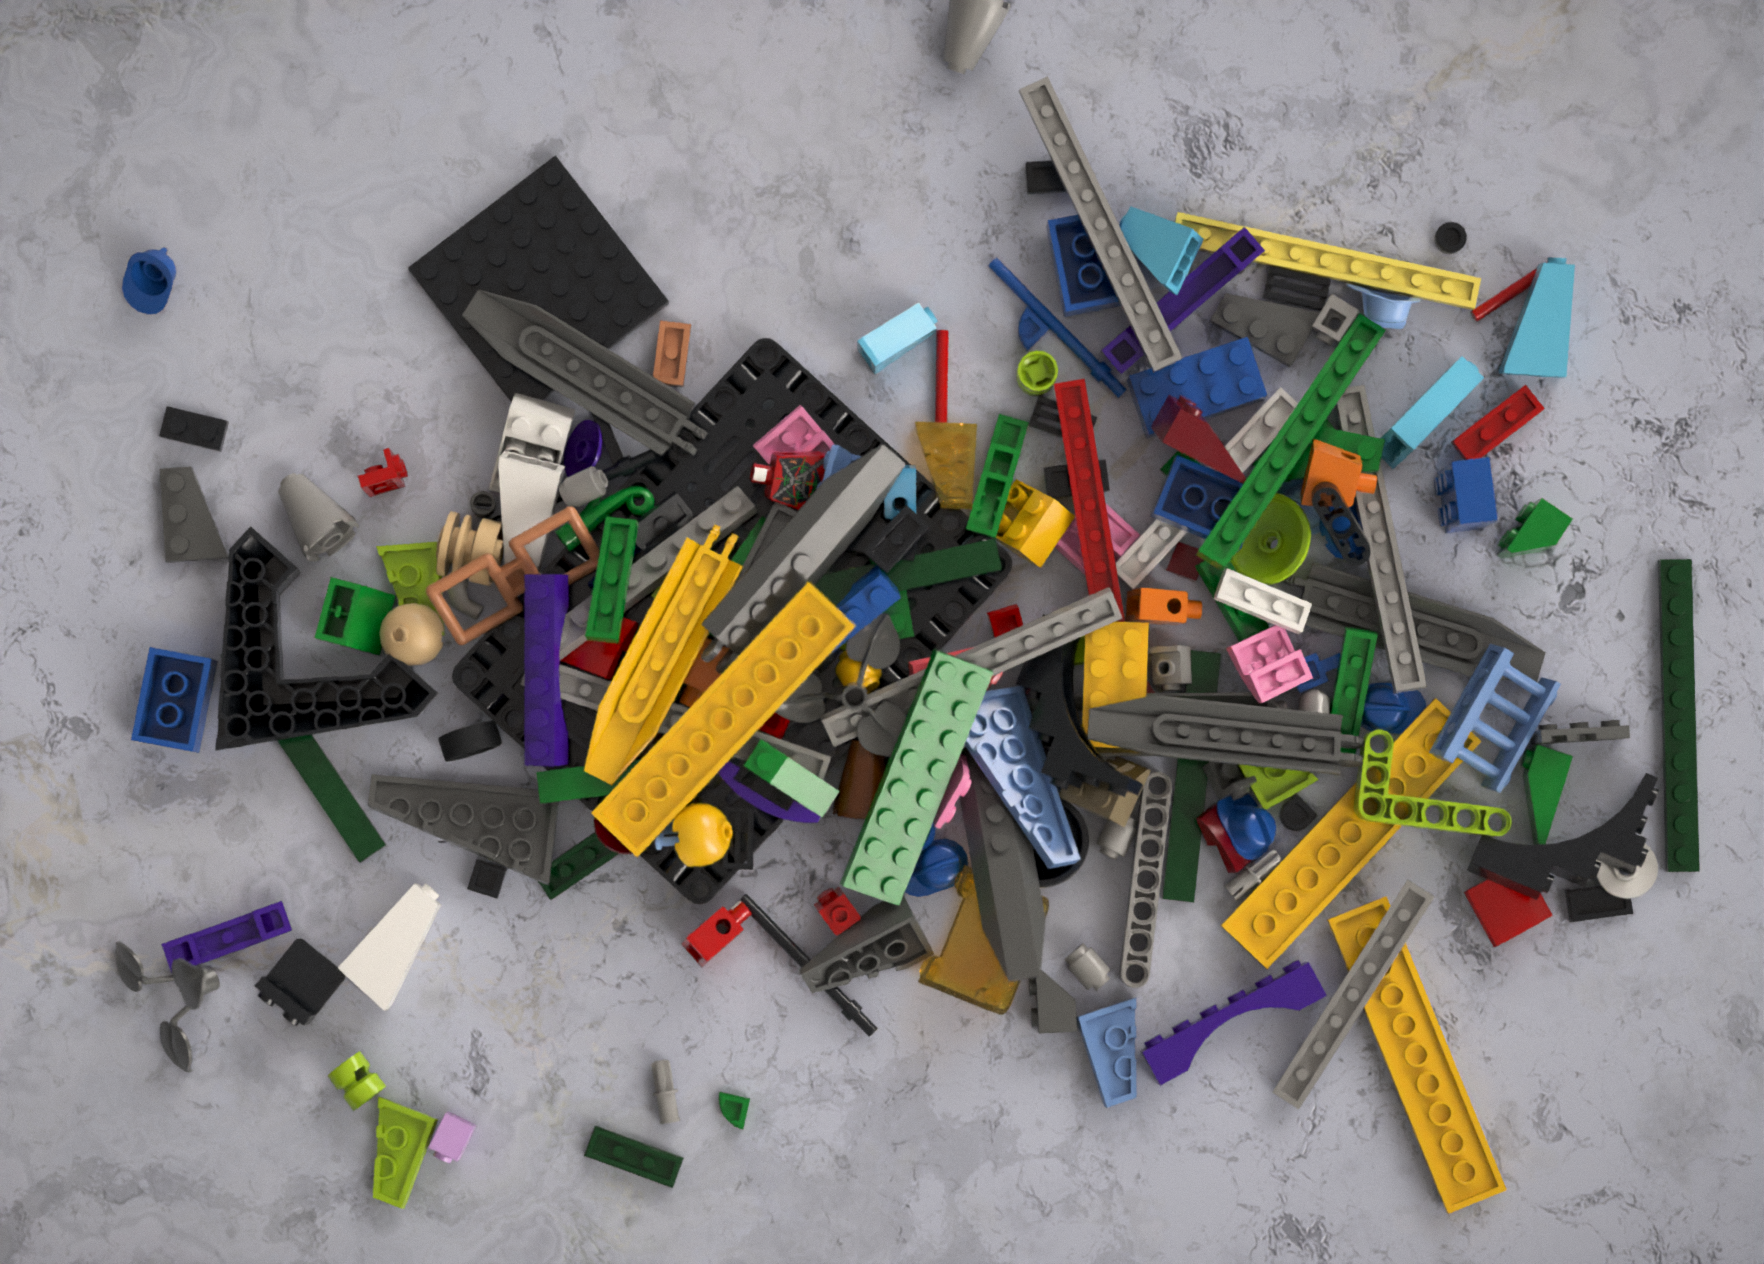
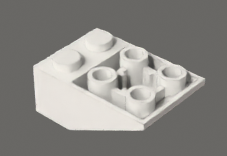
(534, 430)

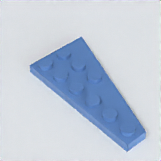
(1013, 765)

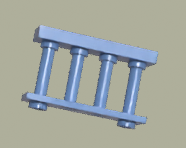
(1472, 701)

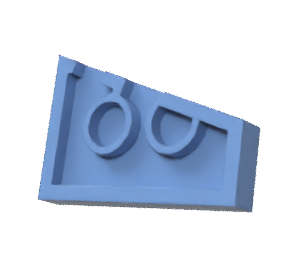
(1110, 1047)

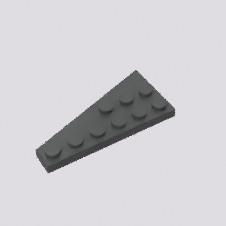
(484, 819)

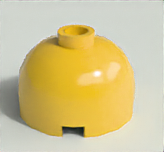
(702, 834)

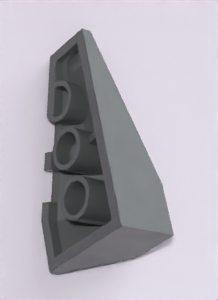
(879, 941)

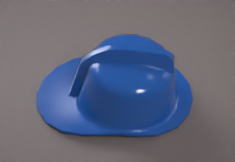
(149, 280)
(1390, 710)
(1247, 826)
(937, 868)

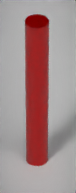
(1503, 296)
(941, 385)

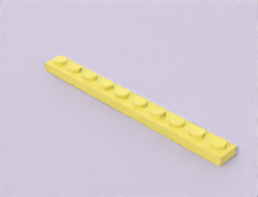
(1344, 264)

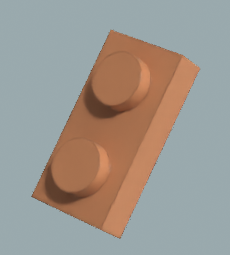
(672, 353)

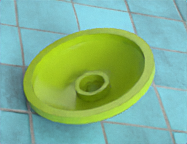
(1280, 521)

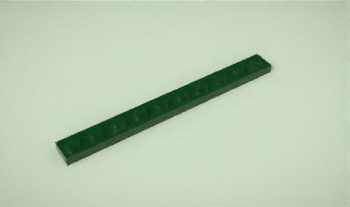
(1678, 715)

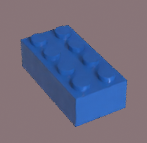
(1213, 379)

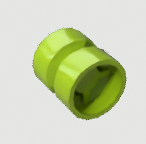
(1037, 373)
(356, 1081)

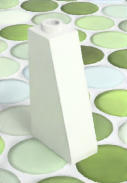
(527, 497)
(390, 948)

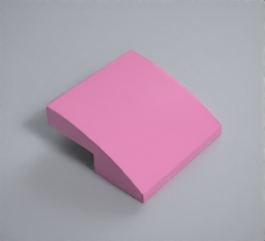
(794, 434)
(1121, 533)
(1269, 663)

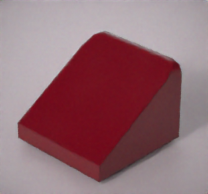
(1184, 561)

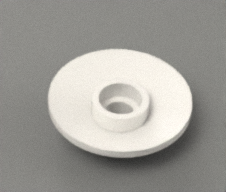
(1629, 885)

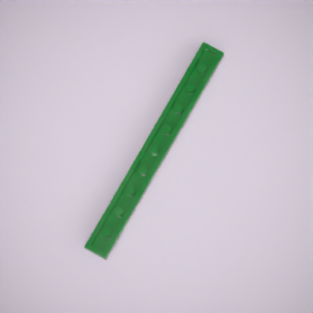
(1290, 443)

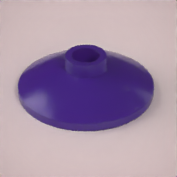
(583, 447)

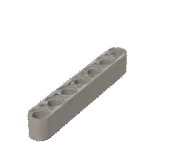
(1138, 894)

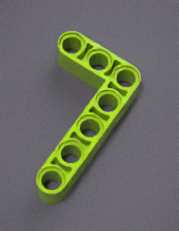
(1416, 806)

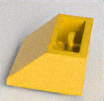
(1032, 523)

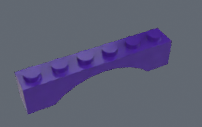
(1195, 290)
(544, 719)
(1174, 1054)

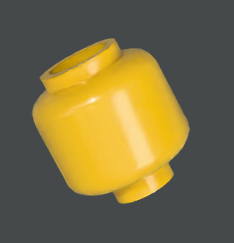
(848, 671)

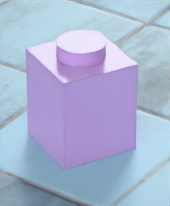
(451, 1137)

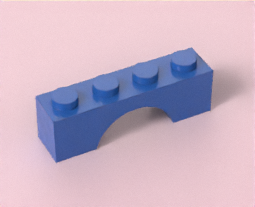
(867, 600)

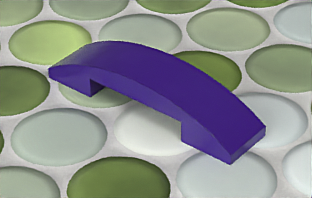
(796, 812)
(229, 936)

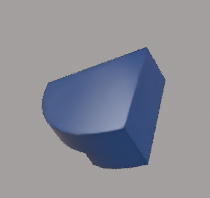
(1030, 329)

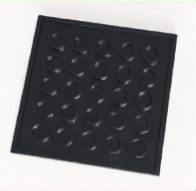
(544, 249)

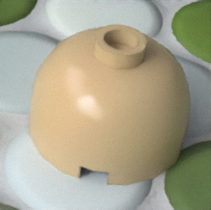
(412, 634)

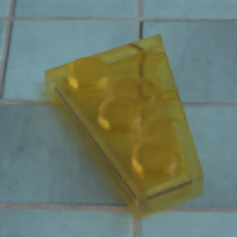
(950, 460)

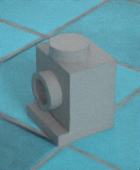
(1334, 309)
(1180, 666)

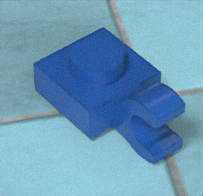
(1318, 670)

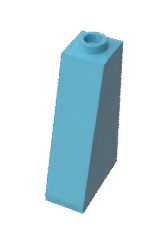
(1543, 327)
(1429, 411)

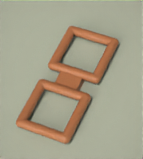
(511, 576)

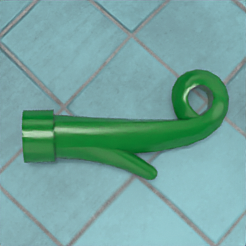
(597, 511)

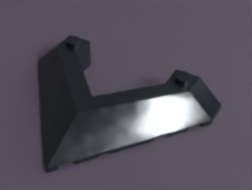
(255, 697)

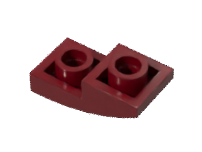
(1216, 836)

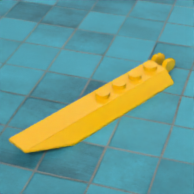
(660, 656)

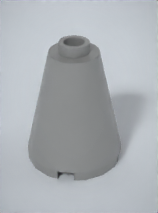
(970, 30)
(315, 517)

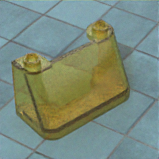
(967, 961)

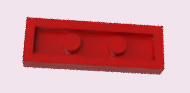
(1498, 424)

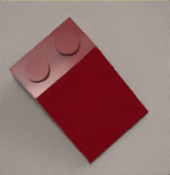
(1185, 429)

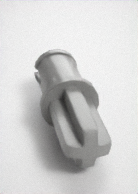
(1253, 874)
(665, 1091)

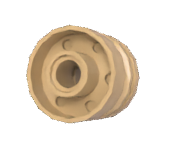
(463, 545)

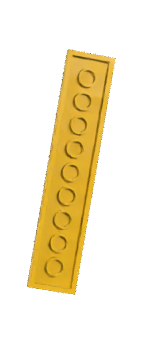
(723, 719)
(1339, 845)
(1422, 1068)

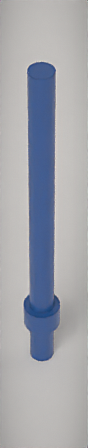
(1100, 370)

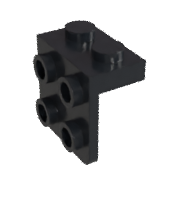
(300, 983)

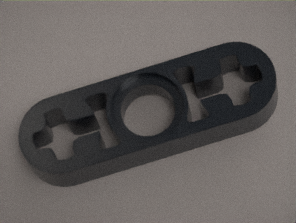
(1343, 546)

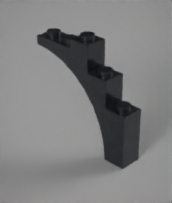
(1057, 722)
(1528, 866)

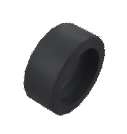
(470, 741)

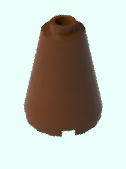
(858, 782)

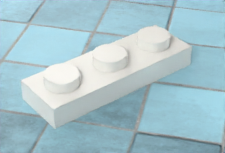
(1262, 601)

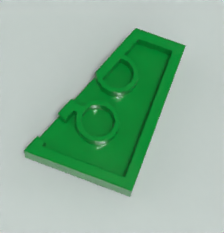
(1367, 447)

